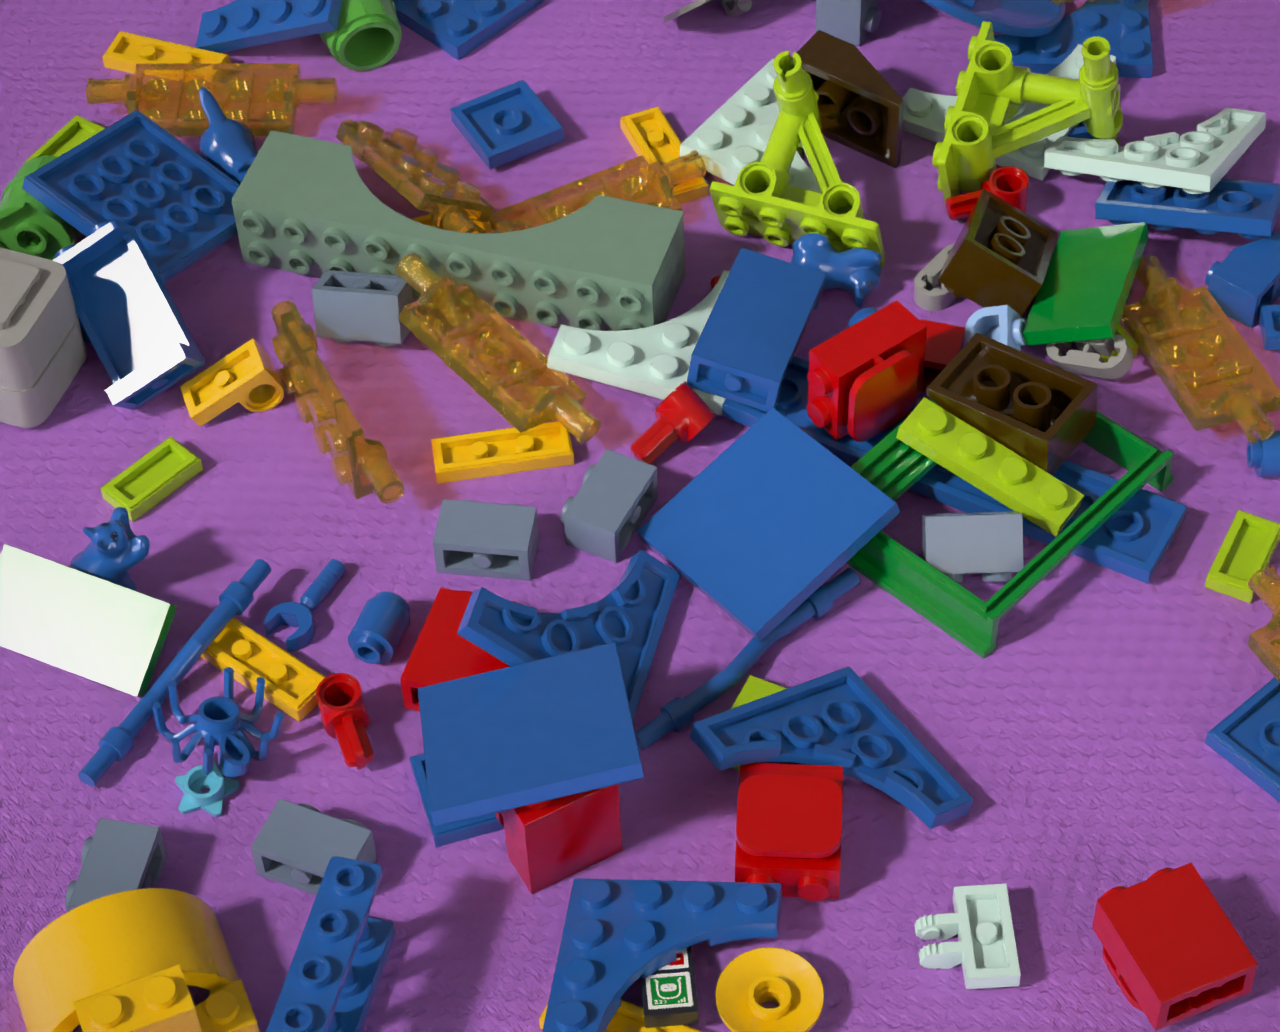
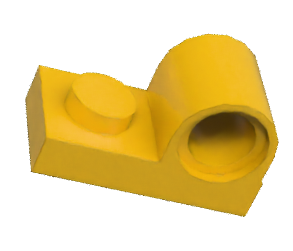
(240, 377)

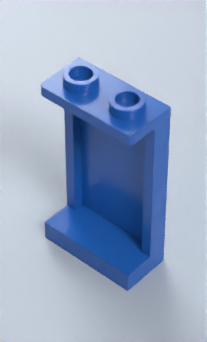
(128, 314)
(754, 329)

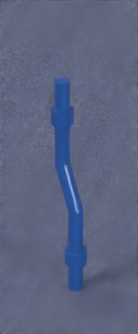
(680, 712)
(119, 740)

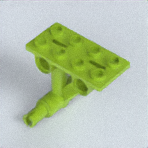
(992, 94)
(781, 213)

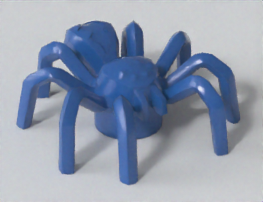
(221, 725)

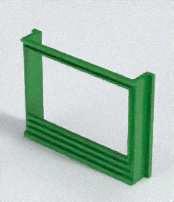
(939, 599)

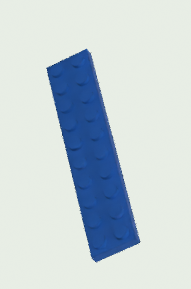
(1126, 543)

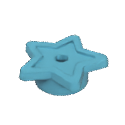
(195, 781)

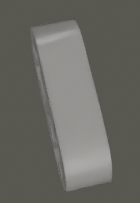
(933, 298)
(1088, 359)

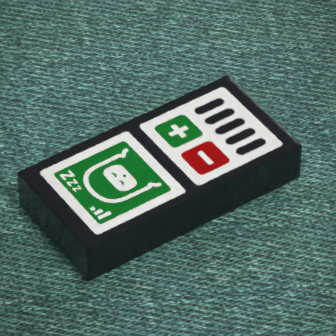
(671, 994)

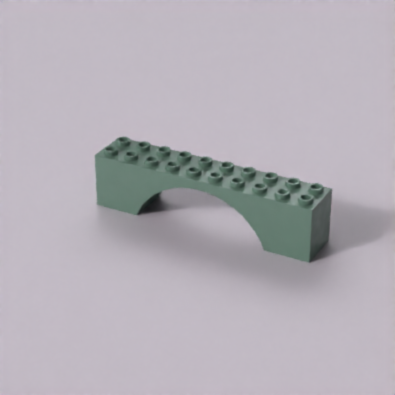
(592, 270)

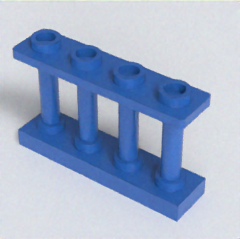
(336, 955)

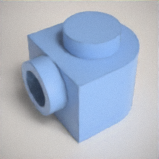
(999, 324)

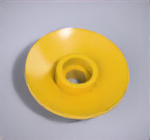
(774, 977)

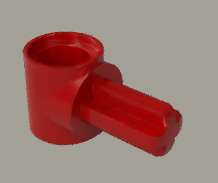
(1005, 182)
(678, 418)
(345, 717)

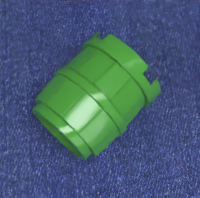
(365, 34)
(29, 224)

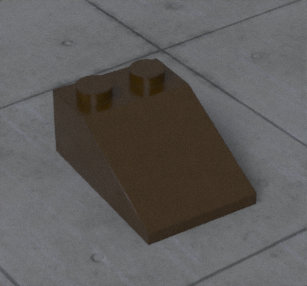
(853, 99)
(999, 256)
(1017, 400)

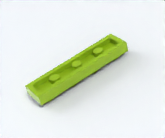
(990, 466)

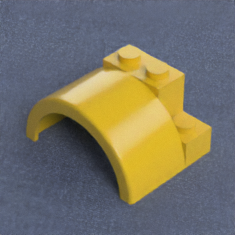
(128, 968)

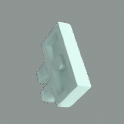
(984, 936)

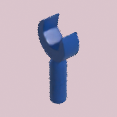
(299, 614)

